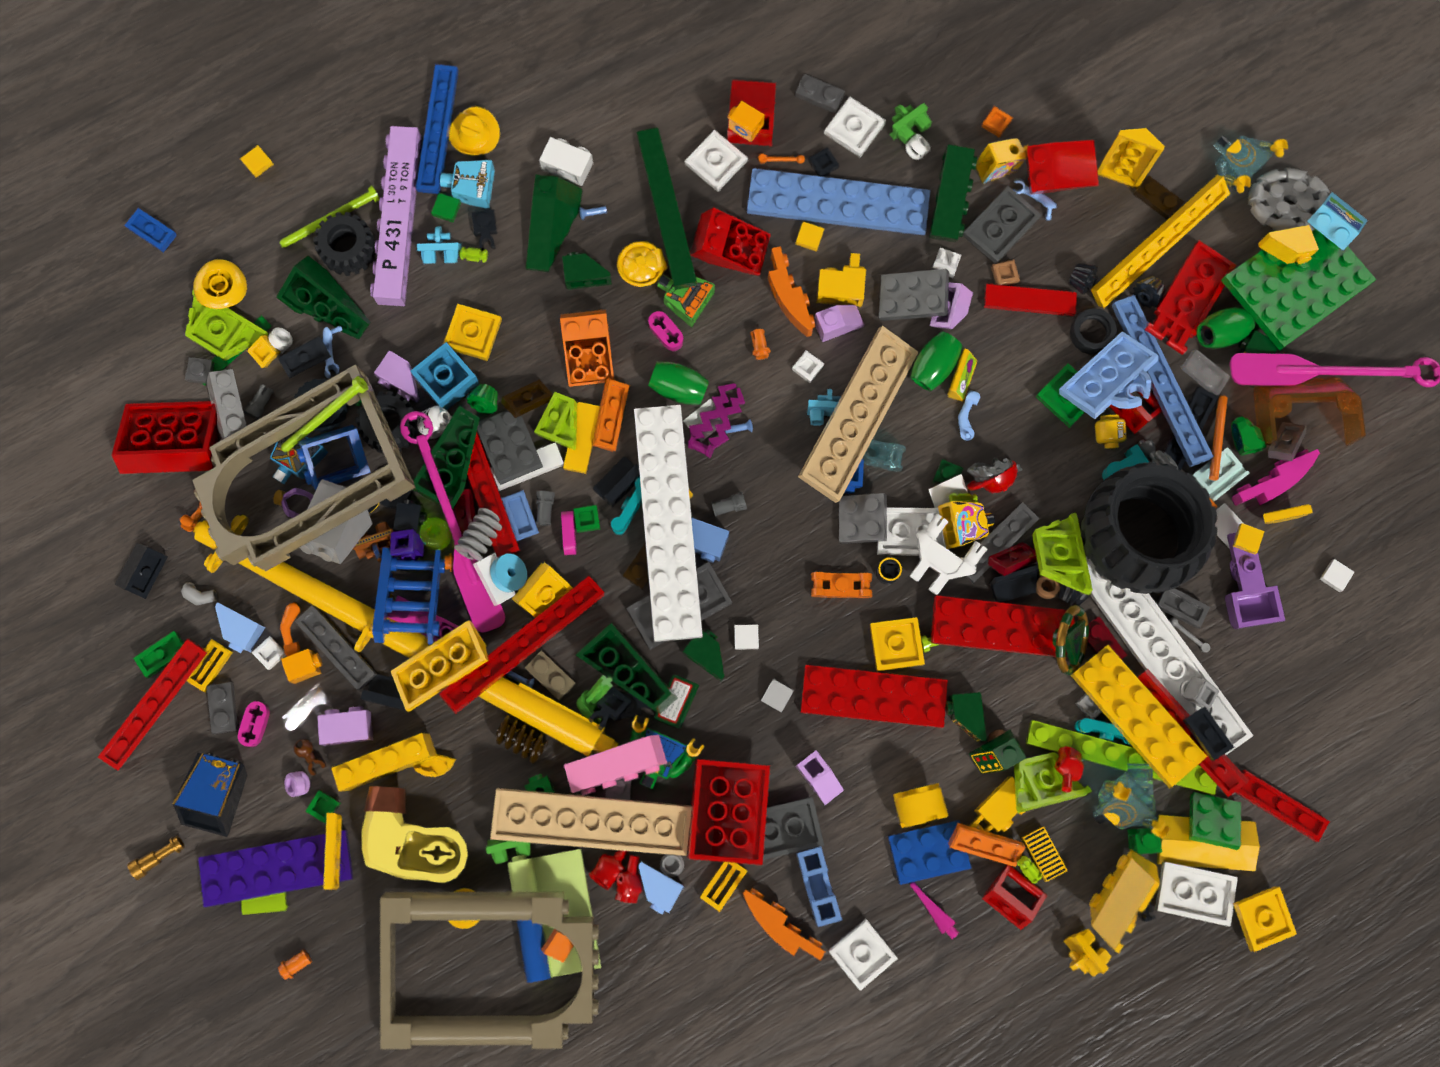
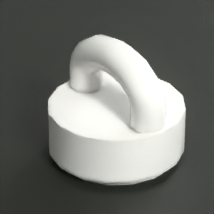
(920, 145)
(280, 339)

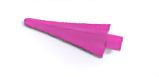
(942, 920)

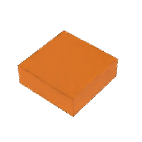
(997, 122)
(557, 946)

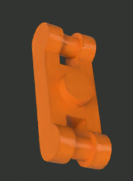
(841, 585)

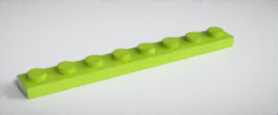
(1107, 753)

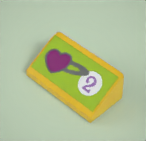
(962, 376)

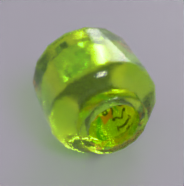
(430, 528)

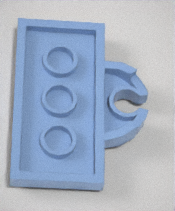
(1112, 377)

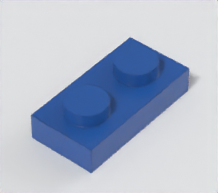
(150, 230)

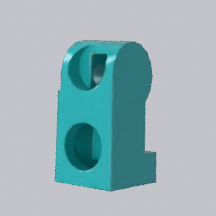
(1134, 456)

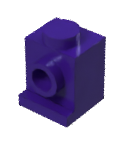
(408, 549)

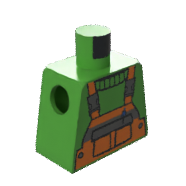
(689, 301)

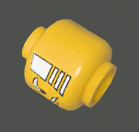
(1110, 431)

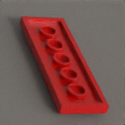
(995, 626)
(874, 696)

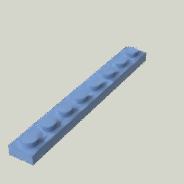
(1165, 385)

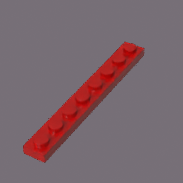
(522, 644)

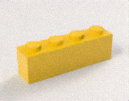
(384, 762)

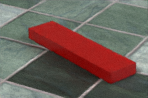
(1030, 300)
(1283, 807)

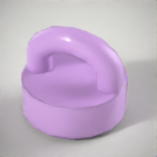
(297, 783)

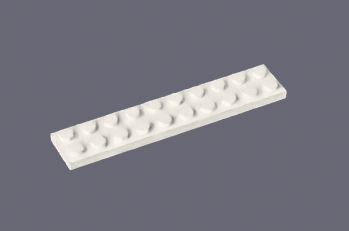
(668, 523)
(1161, 649)

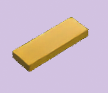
(578, 459)
(332, 851)

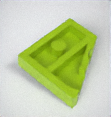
(559, 421)

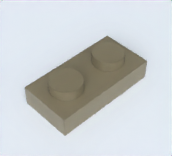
(550, 675)

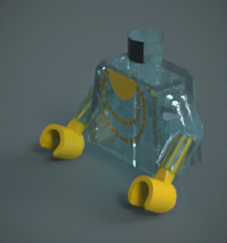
(1244, 159)
(1128, 805)

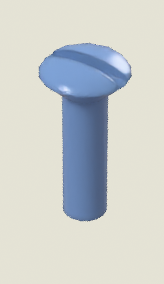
(594, 211)
(740, 427)
(520, 679)

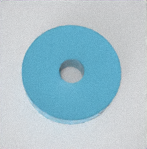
(500, 576)

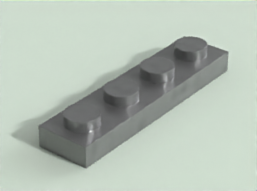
(1004, 537)
(336, 647)

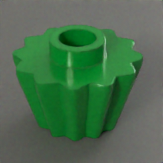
(483, 399)

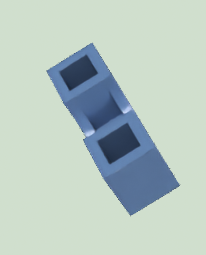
(818, 886)

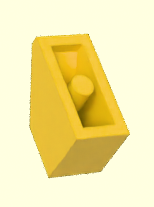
(1290, 244)

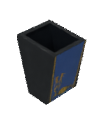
(210, 794)

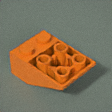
(587, 347)

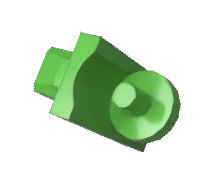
(907, 118)
(499, 848)

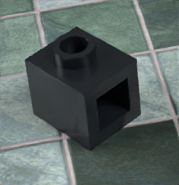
(409, 516)

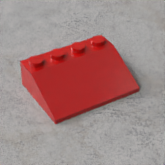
(166, 437)
(728, 812)

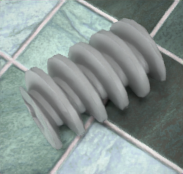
(477, 534)

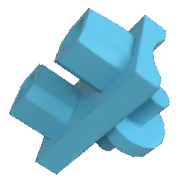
(428, 250)
(822, 407)

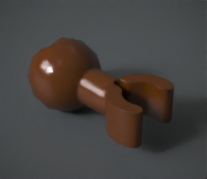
(306, 752)

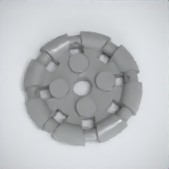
(1295, 189)

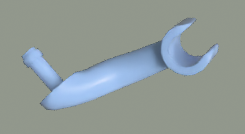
(1042, 198)
(327, 340)
(965, 428)

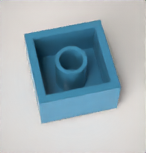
(445, 376)

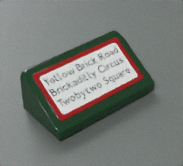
(677, 711)

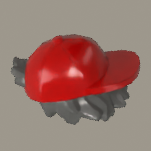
(993, 477)

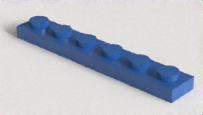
(437, 129)

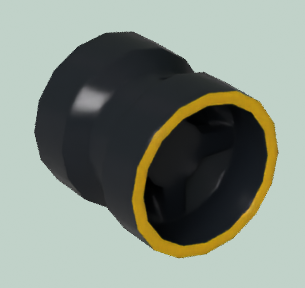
(892, 567)

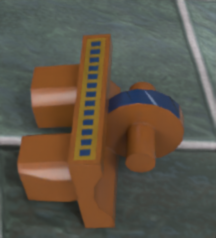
(373, 545)

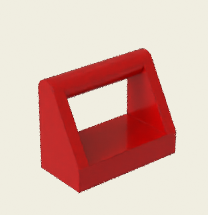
(1138, 417)
(1010, 906)

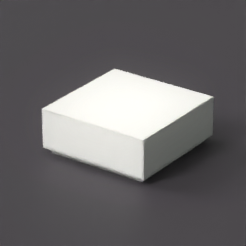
(808, 366)
(1337, 575)
(746, 637)
(269, 653)

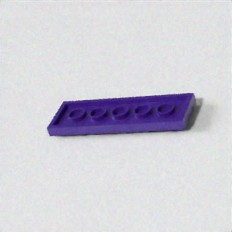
(268, 869)

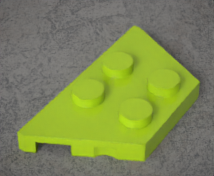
(221, 330)
(1062, 554)
(1041, 784)

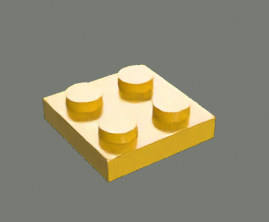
(473, 332)
(897, 644)
(1264, 918)

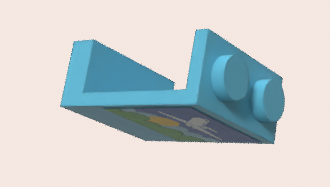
(1337, 221)

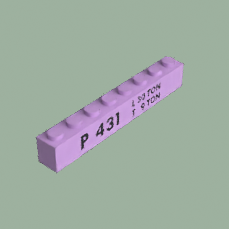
(397, 216)

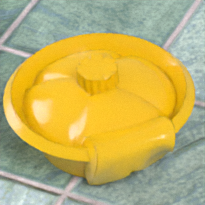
(641, 263)

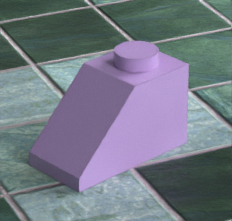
(958, 306)
(837, 321)

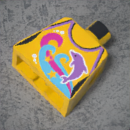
(1000, 159)
(965, 522)

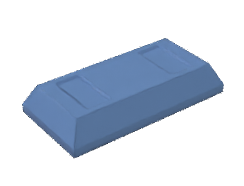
(520, 515)

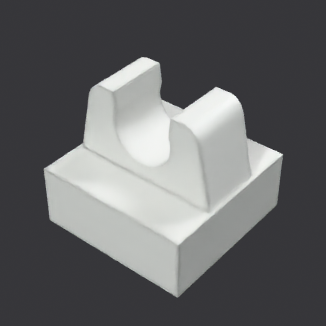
(947, 260)

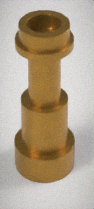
(139, 867)

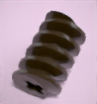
(520, 740)

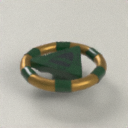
(1071, 640)

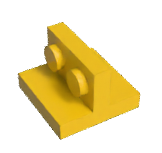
(541, 590)

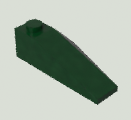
(552, 214)
(316, 293)
(451, 457)

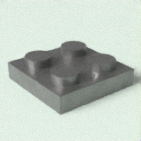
(863, 518)

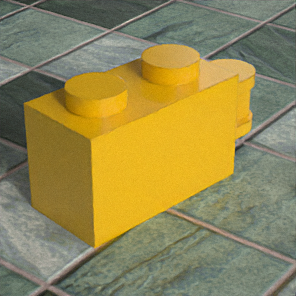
(998, 808)

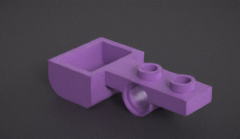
(1254, 602)

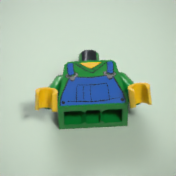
(678, 755)

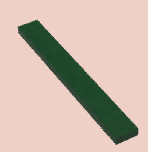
(666, 209)

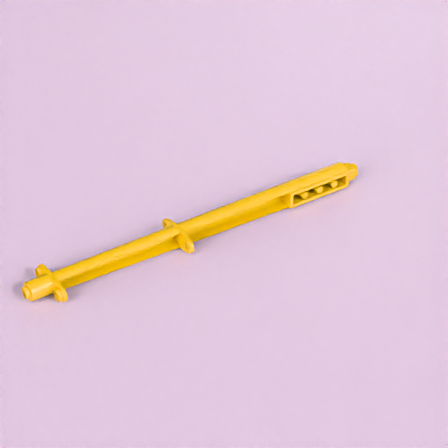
(514, 699)

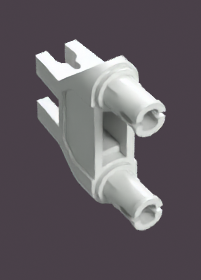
(941, 559)

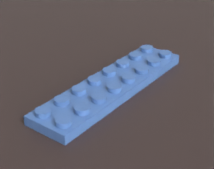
(838, 201)

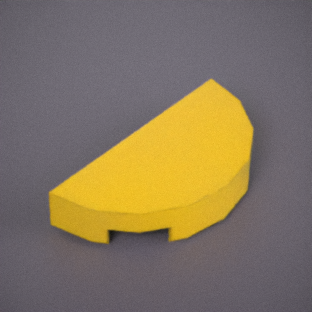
(1287, 514)
(435, 766)

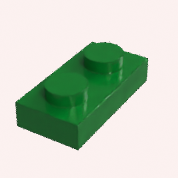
(159, 655)

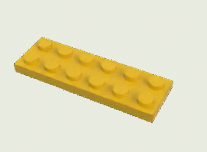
(1139, 716)

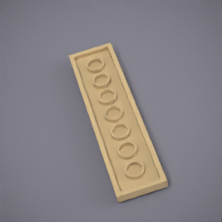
(858, 414)
(591, 822)

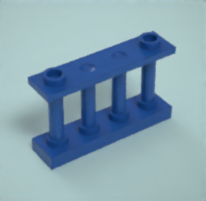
(386, 605)

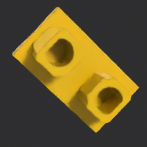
(1084, 955)

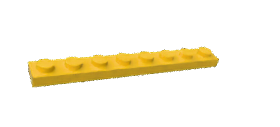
(1160, 241)

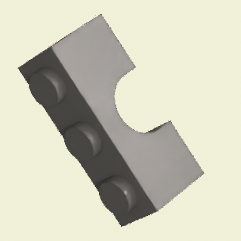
(225, 396)

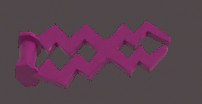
(719, 412)

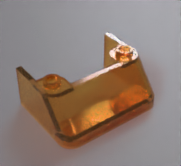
(1277, 402)

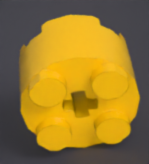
(920, 805)

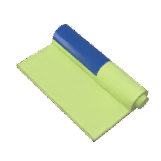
(550, 873)

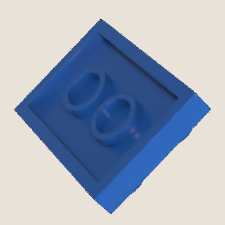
(926, 853)

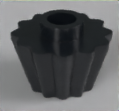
(1083, 277)
(1149, 291)
(1072, 596)

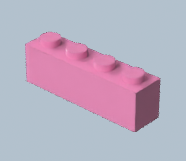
(615, 764)

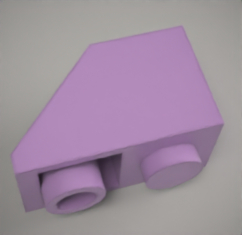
(396, 374)
(820, 777)

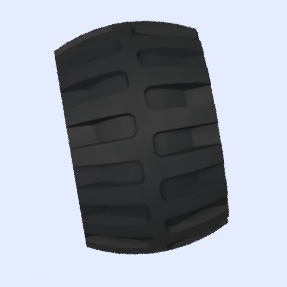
(1180, 499)

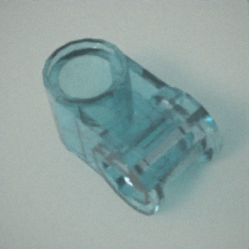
(885, 454)

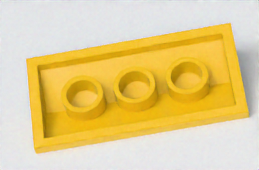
(1131, 157)
(439, 665)
(1186, 852)

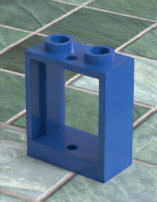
(361, 466)

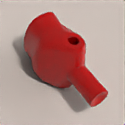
(1069, 766)
(608, 869)
(629, 883)

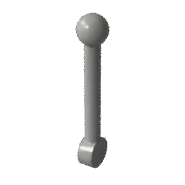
(1204, 647)

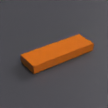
(610, 415)
(986, 844)

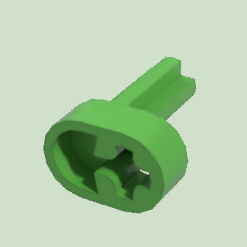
(588, 700)

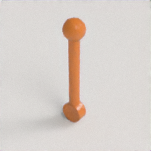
(763, 159)

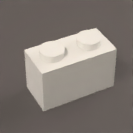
(566, 161)

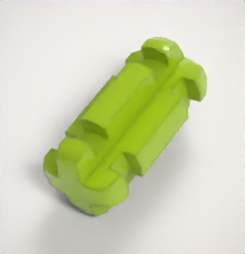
(473, 254)
(963, 497)
(1029, 869)

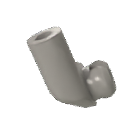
(191, 594)

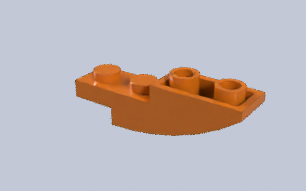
(790, 299)
(772, 919)

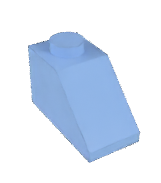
(238, 629)
(659, 888)

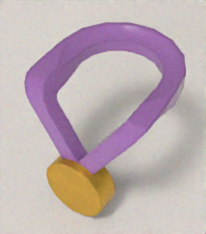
(281, 496)

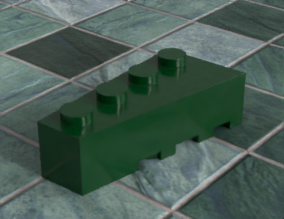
(952, 193)
(618, 659)

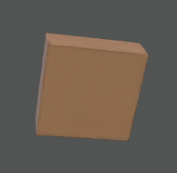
(1005, 273)

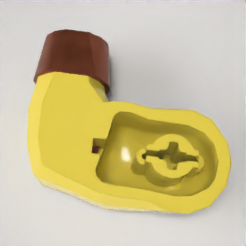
(407, 848)

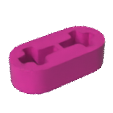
(669, 327)
(568, 533)
(248, 722)

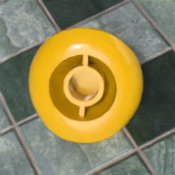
(474, 131)
(219, 284)

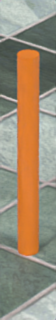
(1218, 438)

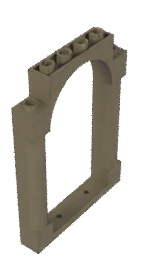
(237, 451)
(540, 1031)

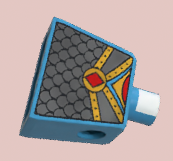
(289, 461)

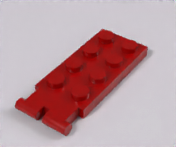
(1190, 296)

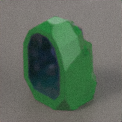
(1247, 436)

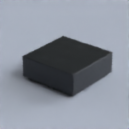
(823, 162)

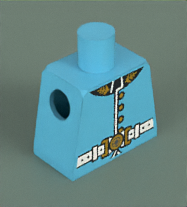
(471, 182)

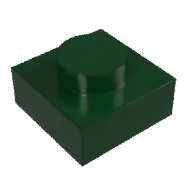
(946, 471)

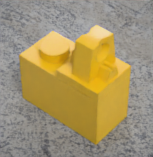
(843, 286)

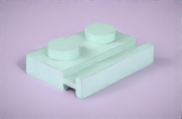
(1230, 474)

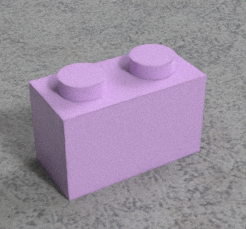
(345, 727)

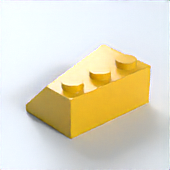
(1122, 897)

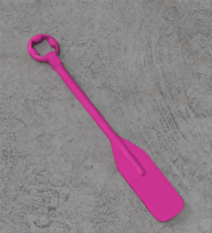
(1294, 370)
(476, 599)

